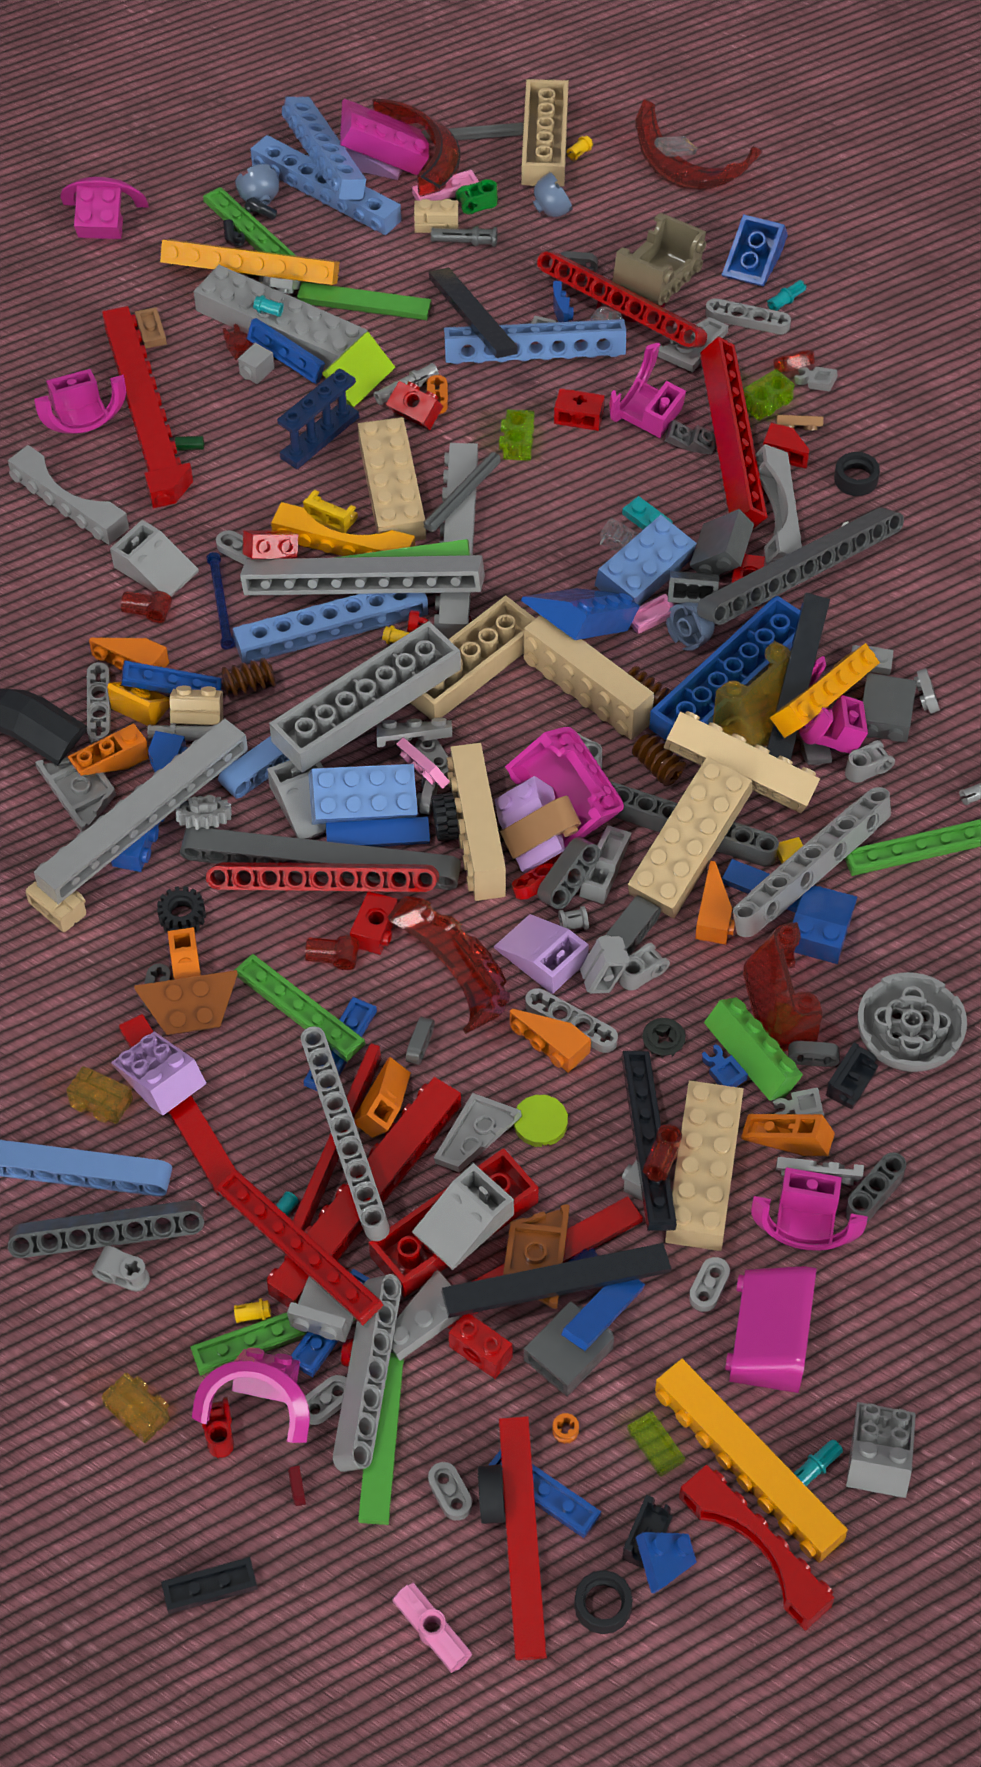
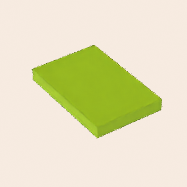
(364, 362)

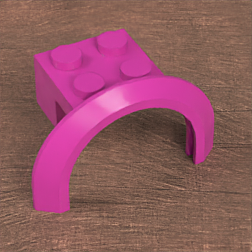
(99, 205)
(78, 403)
(646, 405)
(840, 727)
(807, 1212)
(259, 1376)

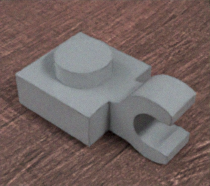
(884, 657)

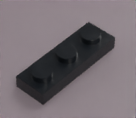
(209, 1585)

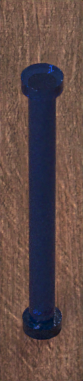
(227, 640)

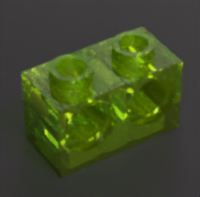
(768, 394)
(518, 435)

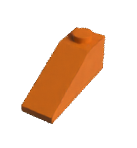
(715, 911)
(790, 1132)

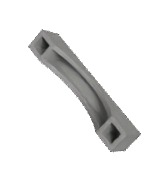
(778, 485)
(99, 517)

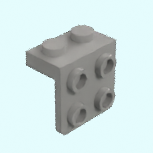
(319, 1314)

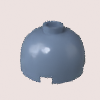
(259, 183)
(551, 197)
(688, 627)

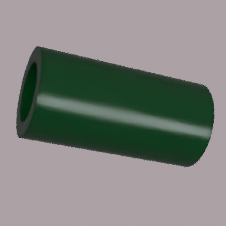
(189, 443)

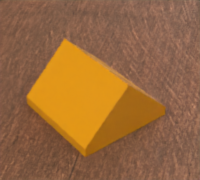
(138, 703)

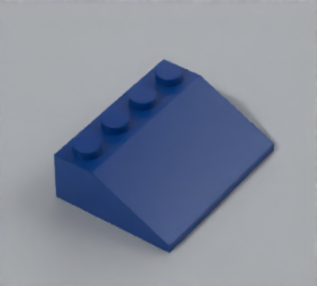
(585, 611)

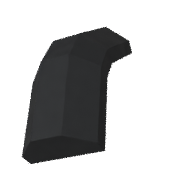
(39, 724)

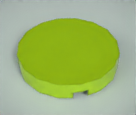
(542, 1120)

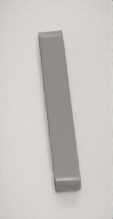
(367, 1379)

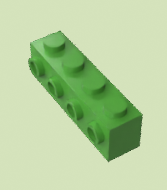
(753, 1048)

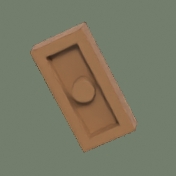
(150, 327)
(809, 422)

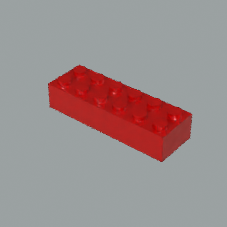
(412, 1260)

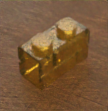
(99, 1095)
(136, 1406)

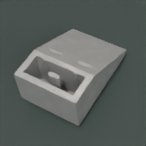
(152, 559)
(293, 795)
(464, 1216)
(881, 1450)

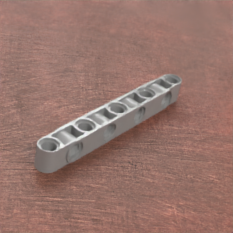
(812, 862)

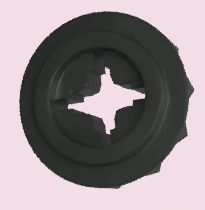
(662, 1027)

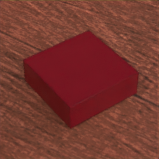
(296, 1486)

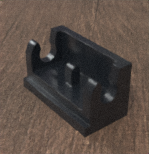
(852, 1076)
(649, 1519)

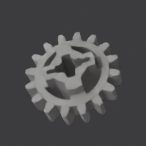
(203, 812)

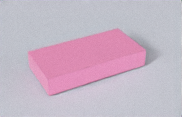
(652, 614)

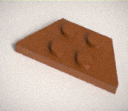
(189, 1002)
(537, 1244)

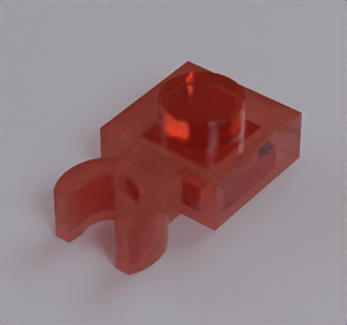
(236, 342)

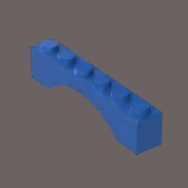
(161, 752)

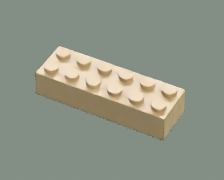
(544, 130)
(391, 477)
(485, 650)
(588, 677)
(769, 775)
(476, 822)
(690, 837)
(705, 1165)

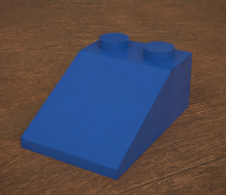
(755, 250)
(823, 922)

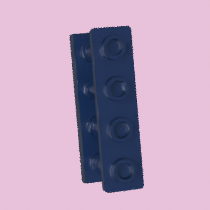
(327, 428)

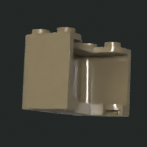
(663, 261)

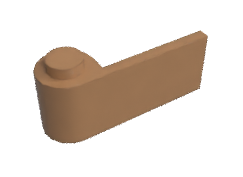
(541, 825)

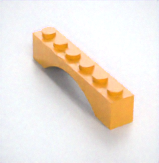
(319, 537)
(825, 690)

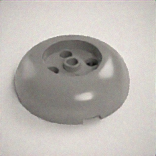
(915, 998)

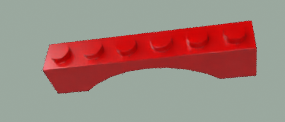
(715, 1502)

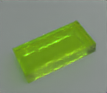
(656, 1443)

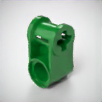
(480, 196)

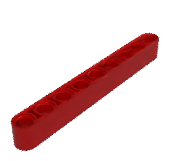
(630, 299)
(311, 883)

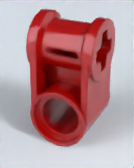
(217, 1426)

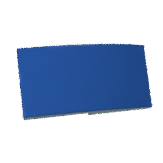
(561, 303)

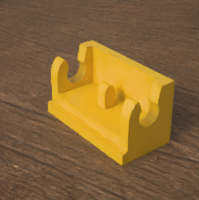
(329, 514)

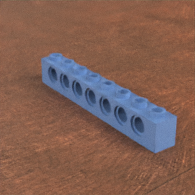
(324, 148)
(301, 173)
(544, 333)
(324, 623)

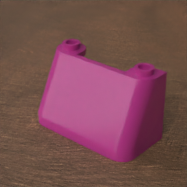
(569, 767)
(772, 1327)

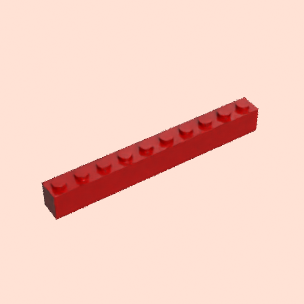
(140, 387)
(732, 430)
(389, 1164)

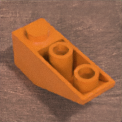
(129, 649)
(112, 753)
(184, 953)
(556, 1038)
(383, 1099)

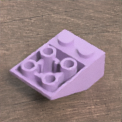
(544, 951)
(159, 1072)

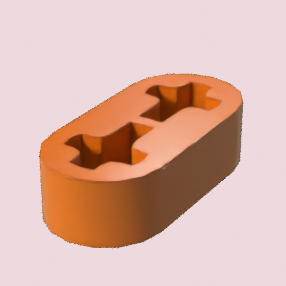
(442, 393)

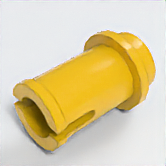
(583, 145)
(392, 635)
(252, 1311)

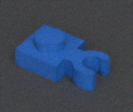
(724, 1071)

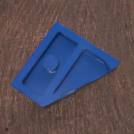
(665, 1557)

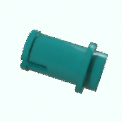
(268, 306)
(287, 1203)

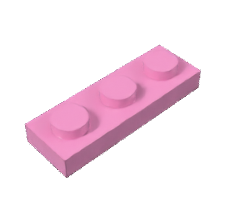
(452, 185)
(421, 763)

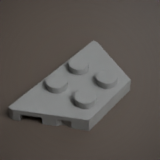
(82, 795)

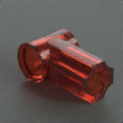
(152, 606)
(339, 952)
(663, 1152)

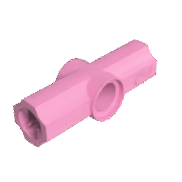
(420, 1613)

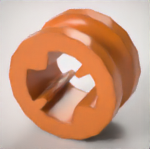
(572, 1433)

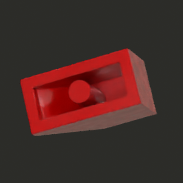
(788, 440)
(168, 484)

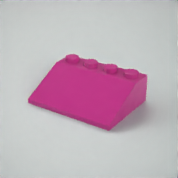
(383, 137)

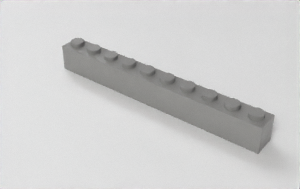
(363, 575)
(455, 606)
(140, 811)

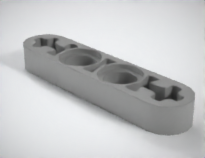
(749, 313)
(95, 704)
(573, 1016)

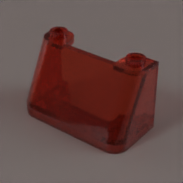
(774, 1003)

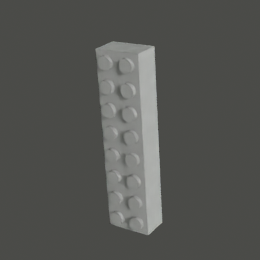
(231, 298)
(365, 696)

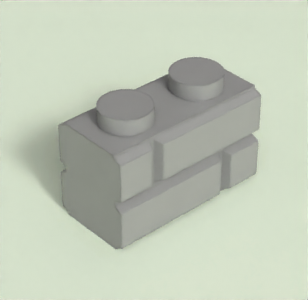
(604, 964)

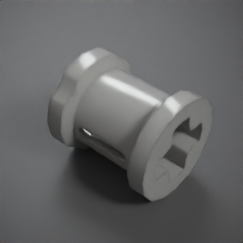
(574, 919)

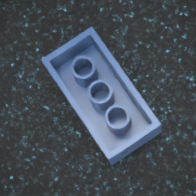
(646, 561)
(362, 793)

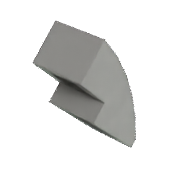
(601, 878)

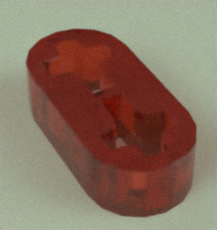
(794, 360)

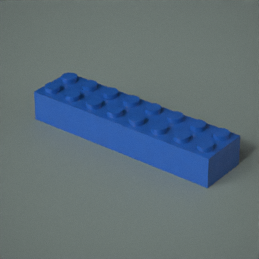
(735, 660)

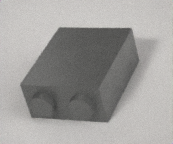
(722, 543)
(691, 586)
(888, 706)
(560, 1359)

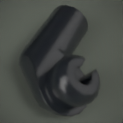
(255, 205)
(231, 235)

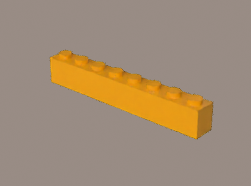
(250, 261)
(751, 1461)

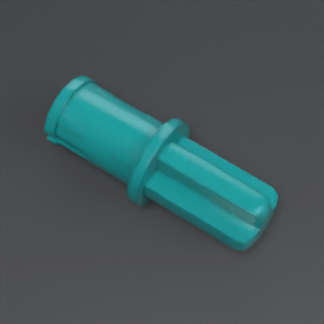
(786, 296)
(818, 1462)

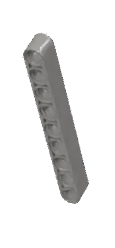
(348, 1141)

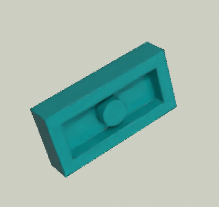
(641, 513)

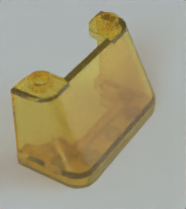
(749, 709)

